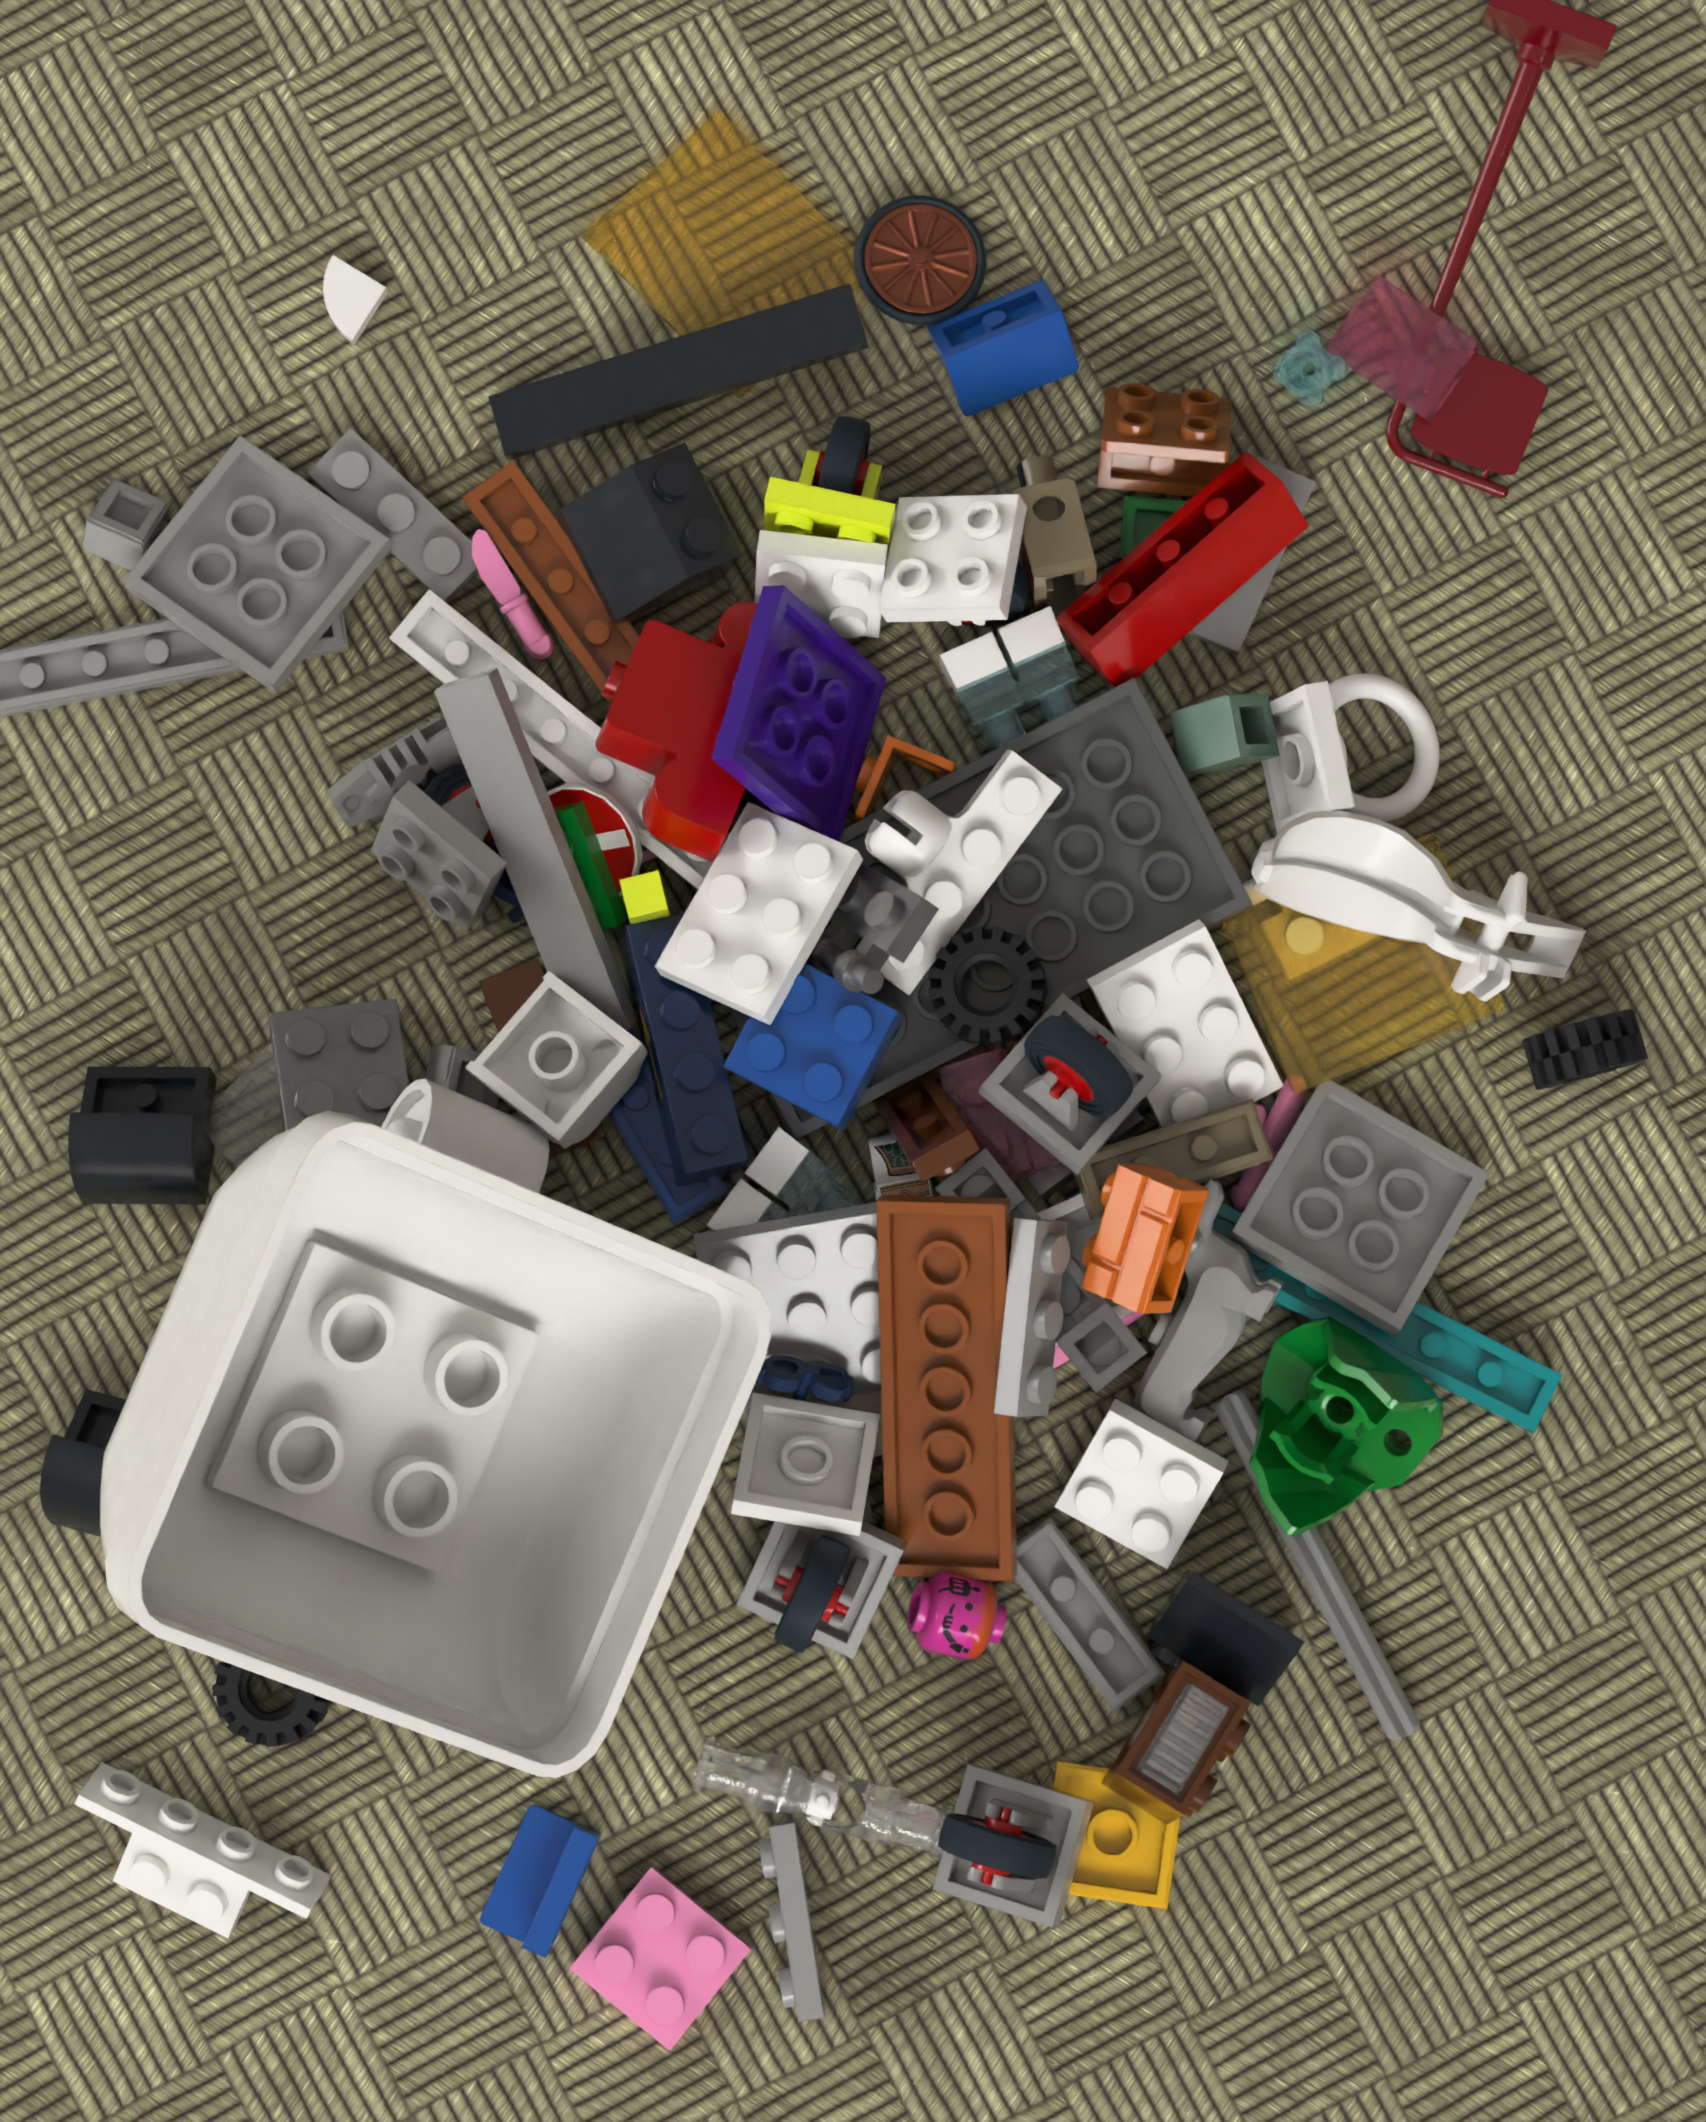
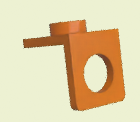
(875, 771)

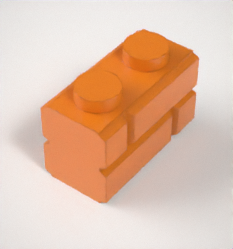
(1143, 1237)

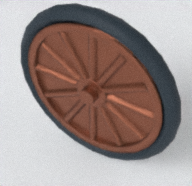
(920, 260)

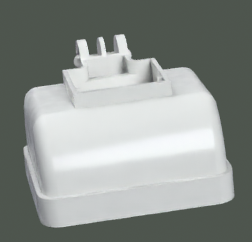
(425, 1432)

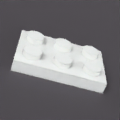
(759, 913)
(1188, 1024)

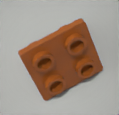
(1163, 440)

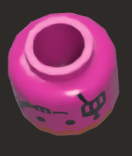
(956, 1615)

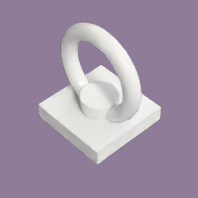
(1313, 755)

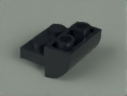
(143, 1136)
(75, 1463)

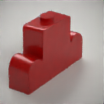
(668, 722)

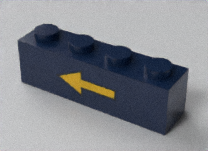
(682, 1060)

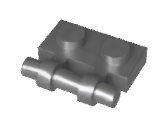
(886, 920)

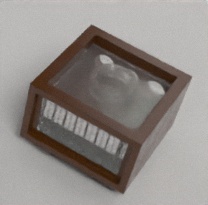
(1177, 1744)

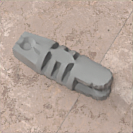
(374, 781)

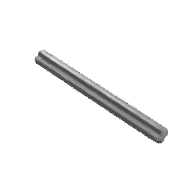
(1329, 1590)

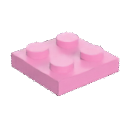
(660, 1958)

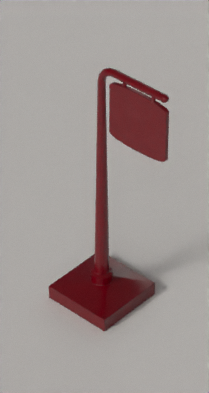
(1495, 404)

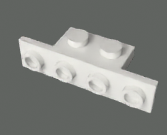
(193, 1858)

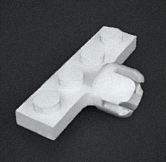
(957, 856)

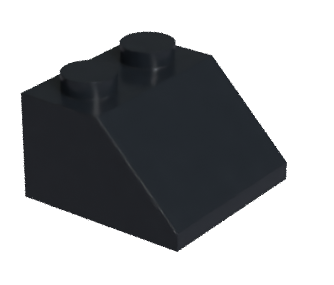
(650, 534)
(1222, 1638)

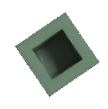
(1224, 733)

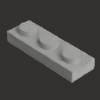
(385, 500)
(1031, 1317)
(792, 1921)

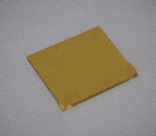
(720, 235)
(1344, 993)

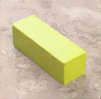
(645, 897)

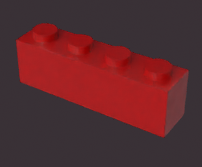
(1182, 571)

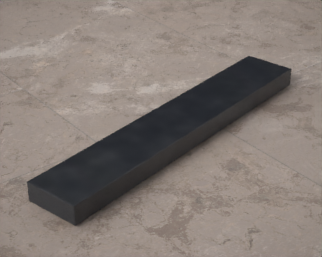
(678, 371)

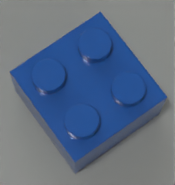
(818, 1047)

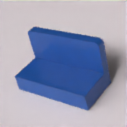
(1004, 347)
(539, 1879)

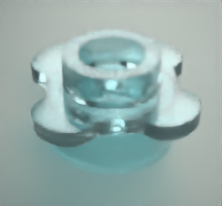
(1291, 369)

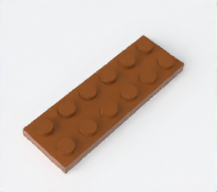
(939, 1364)

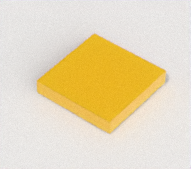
(1124, 1849)

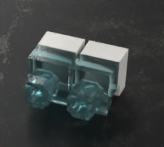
(986, 684)
(789, 1175)

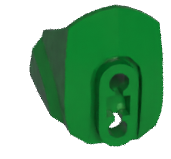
(1332, 1423)

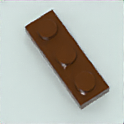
(927, 1128)

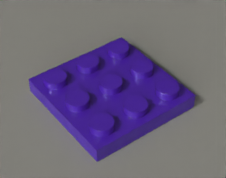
(799, 714)

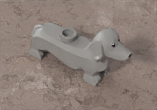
(1205, 1328)

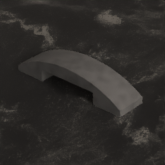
(1091, 1329)

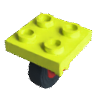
(834, 492)

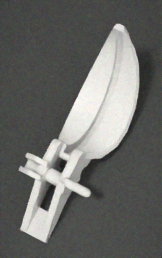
(1389, 885)

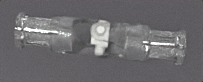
(781, 1786)

